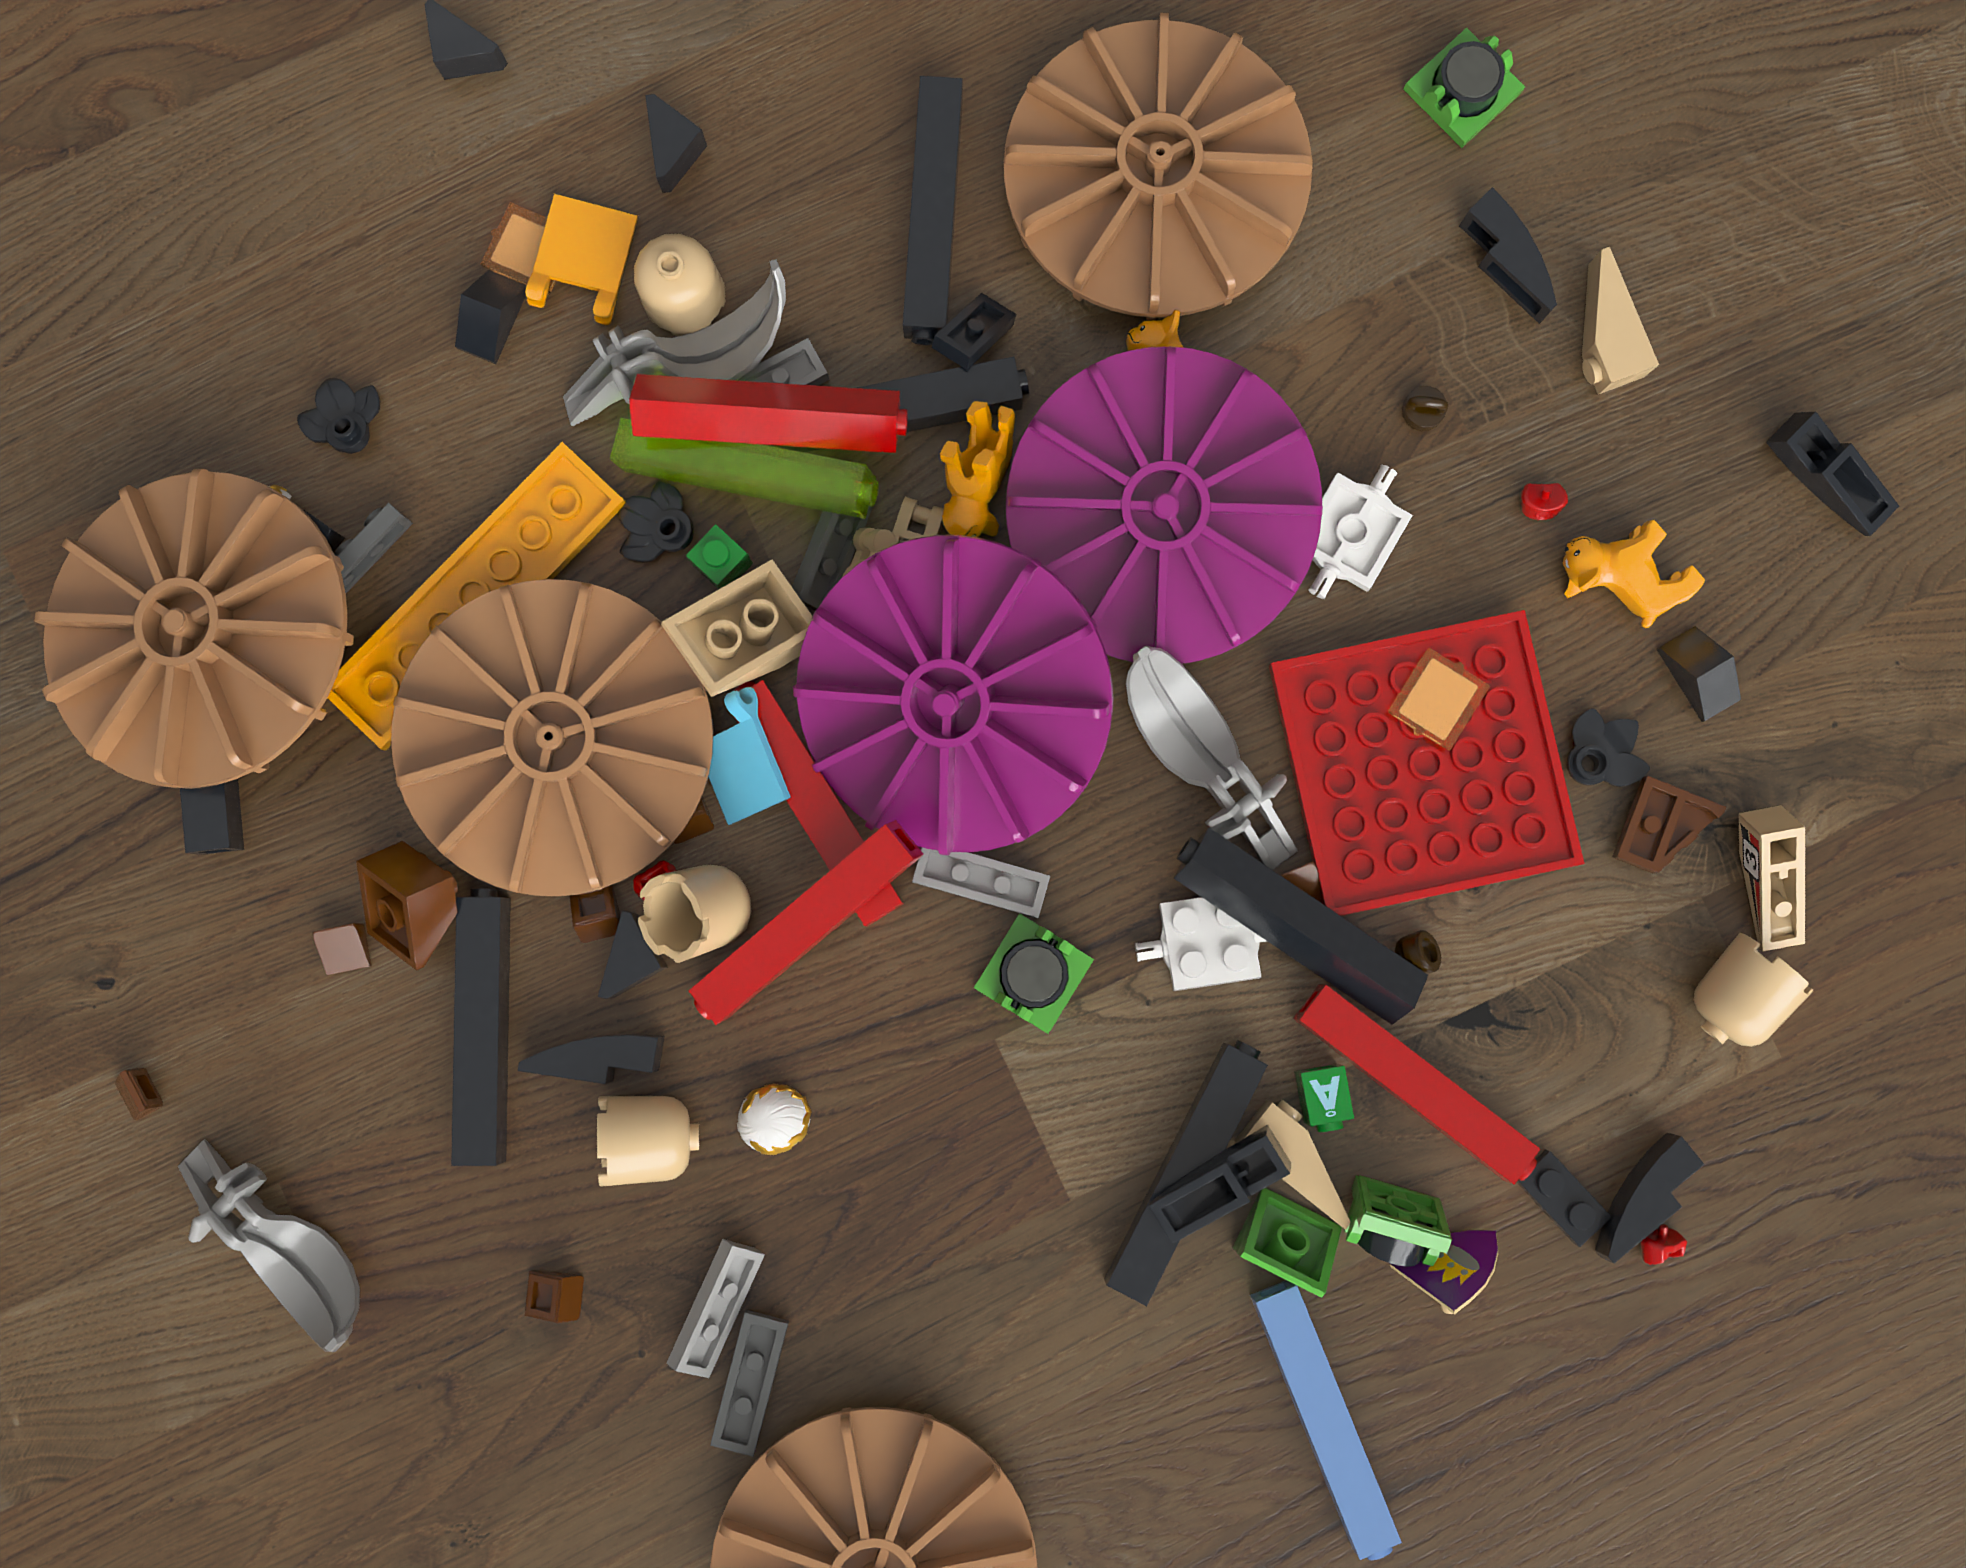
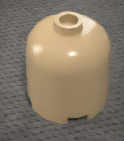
(678, 284)
(694, 911)
(1747, 994)
(643, 1139)

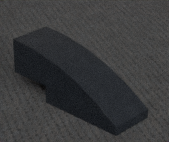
(1511, 254)
(1833, 472)
(598, 1057)
(1221, 1184)
(1646, 1196)

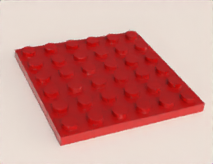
(1398, 812)

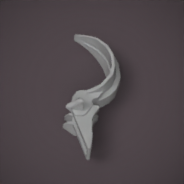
(715, 352)
(1199, 747)
(289, 1254)

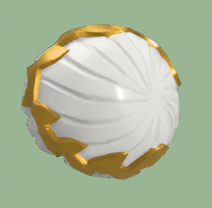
(773, 1119)

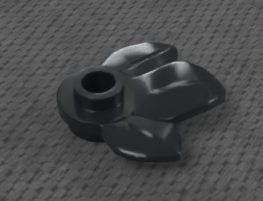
(338, 411)
(649, 521)
(1608, 747)

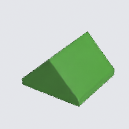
(1289, 1241)

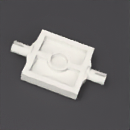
(1357, 531)
(1203, 945)

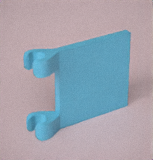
(743, 762)

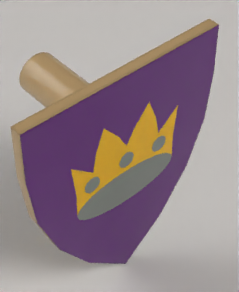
(1458, 1274)

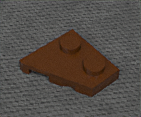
(1662, 824)

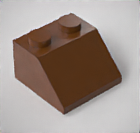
(406, 901)

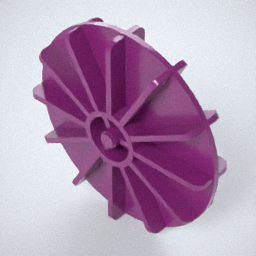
(1168, 500)
(954, 693)

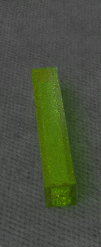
(750, 471)

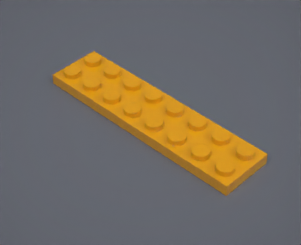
(521, 541)

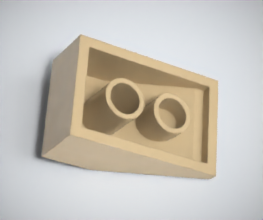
(741, 629)

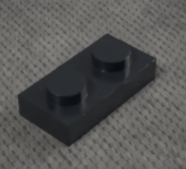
(974, 331)
(1564, 1199)

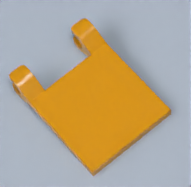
(585, 249)

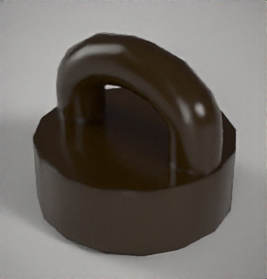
(1424, 408)
(1420, 950)

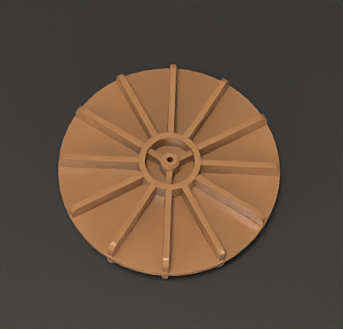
(1157, 168)
(195, 630)
(551, 738)
(874, 1495)

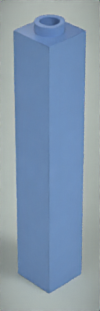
(1326, 1420)

